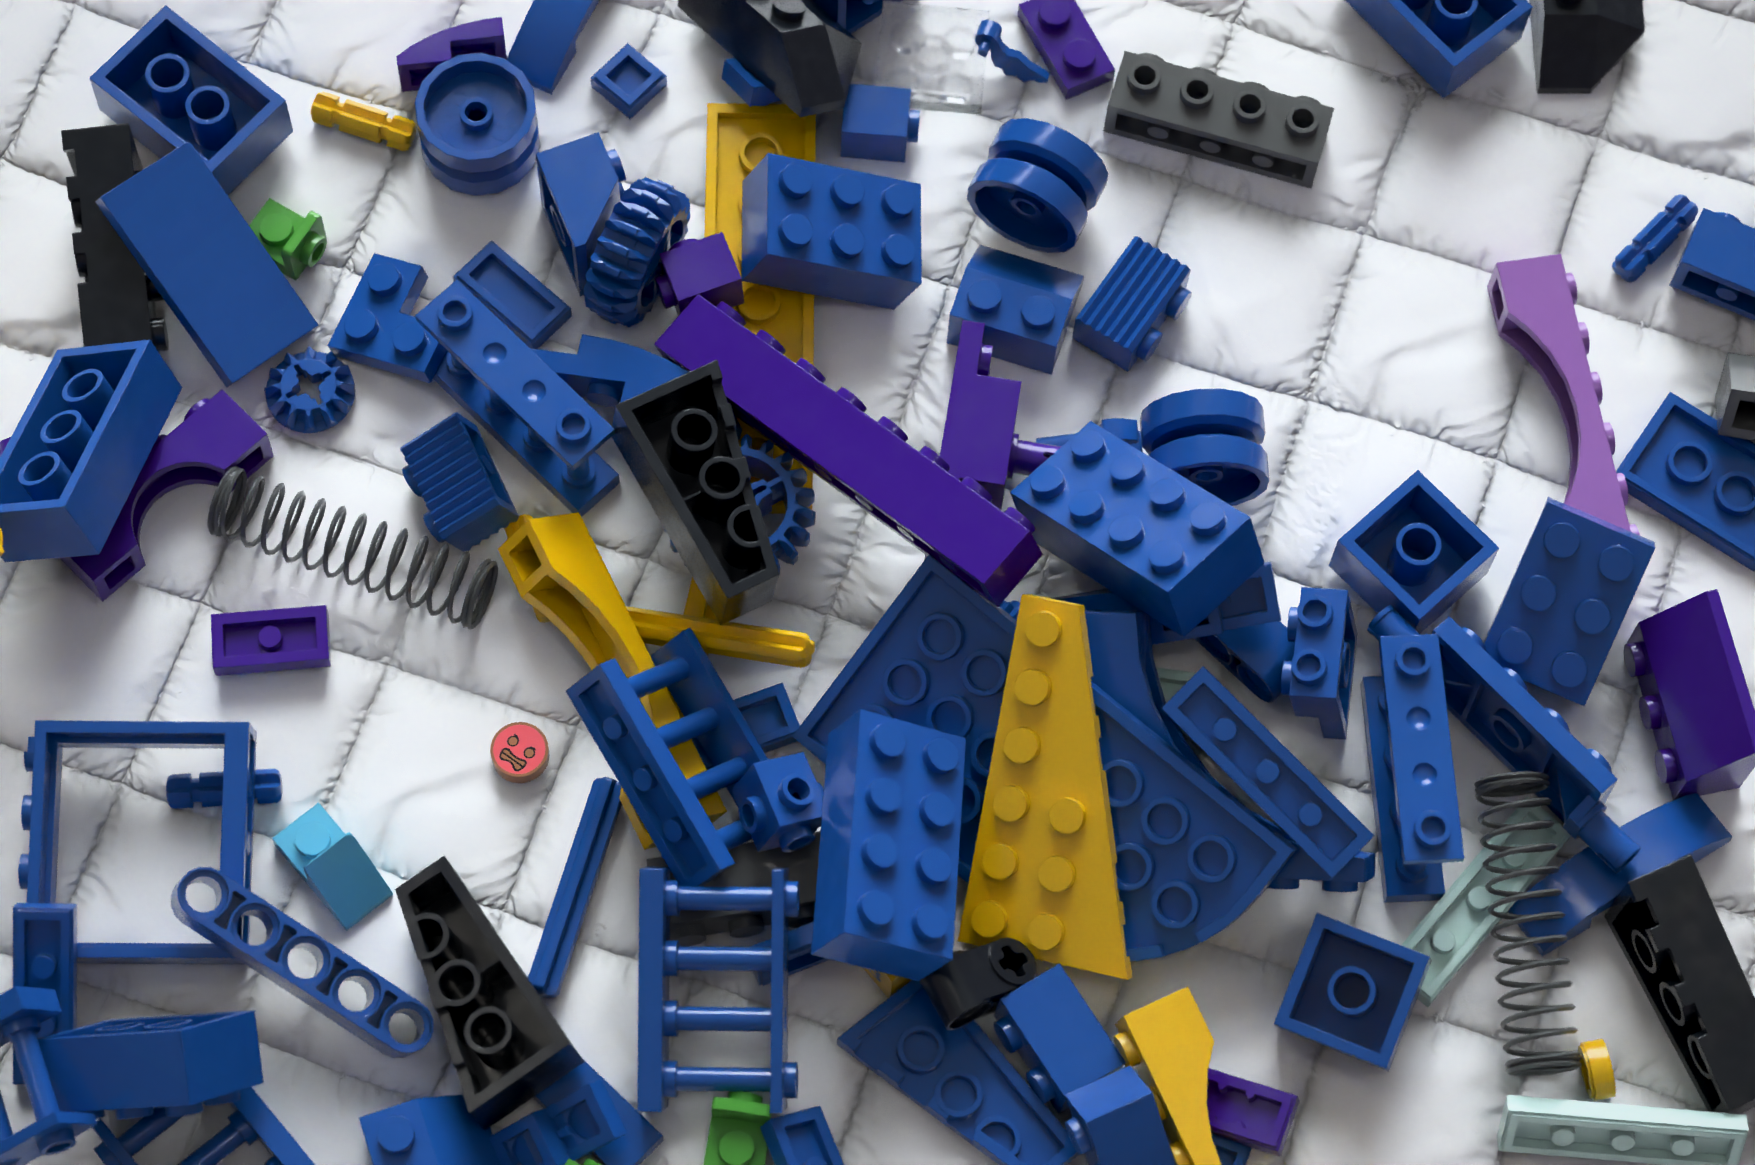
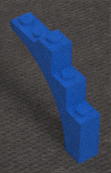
(1127, 672)

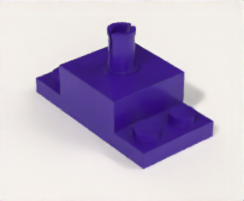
(982, 421)

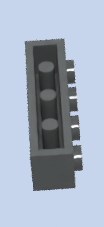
(1218, 118)

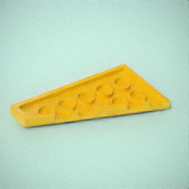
(1046, 818)

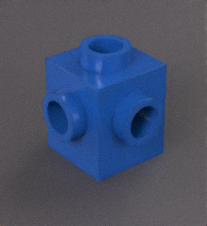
(780, 803)

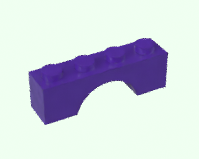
(197, 451)

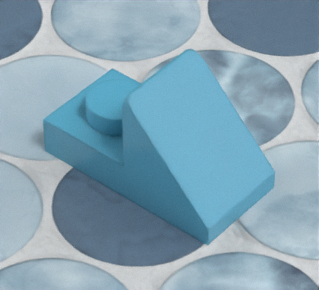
(333, 866)

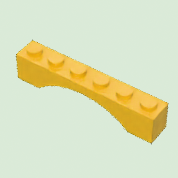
(569, 583)
(1172, 1056)

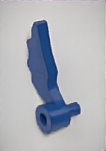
(1009, 60)

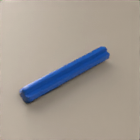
(576, 887)

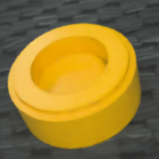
(1597, 1070)

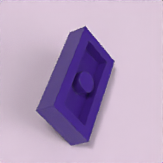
(1066, 45)
(270, 640)

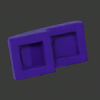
(468, 38)

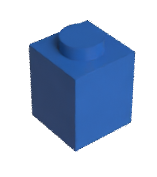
(878, 123)

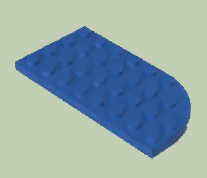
(1182, 842)

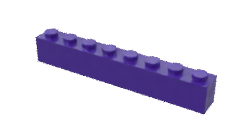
(856, 453)

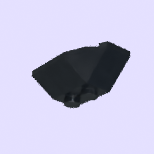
(1581, 41)
(786, 46)

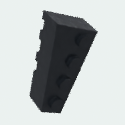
(116, 294)
(699, 484)
(1691, 980)
(489, 1010)

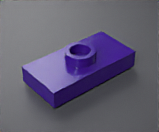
(1249, 1112)

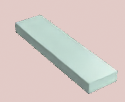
(1462, 917)
(1620, 1132)

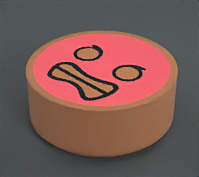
(519, 752)

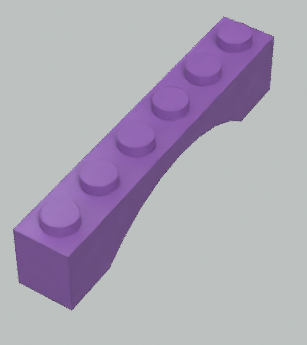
(1538, 318)

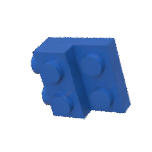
(1323, 659)

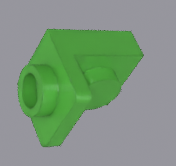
(289, 237)
(736, 1130)

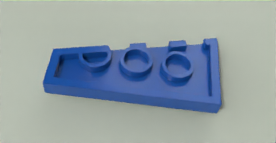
(958, 1080)

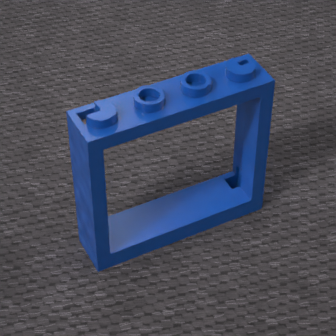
(42, 813)

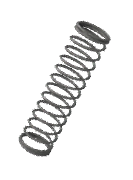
(483, 579)
(1501, 786)

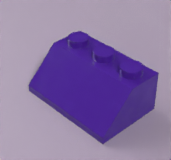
(1694, 697)

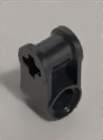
(978, 980)

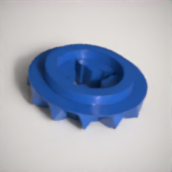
(302, 412)

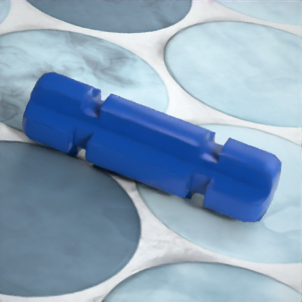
(1655, 238)
(208, 788)

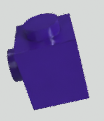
(701, 269)

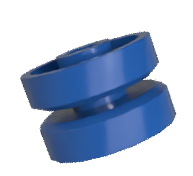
(477, 124)
(1037, 185)
(1210, 441)

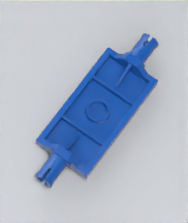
(1524, 735)

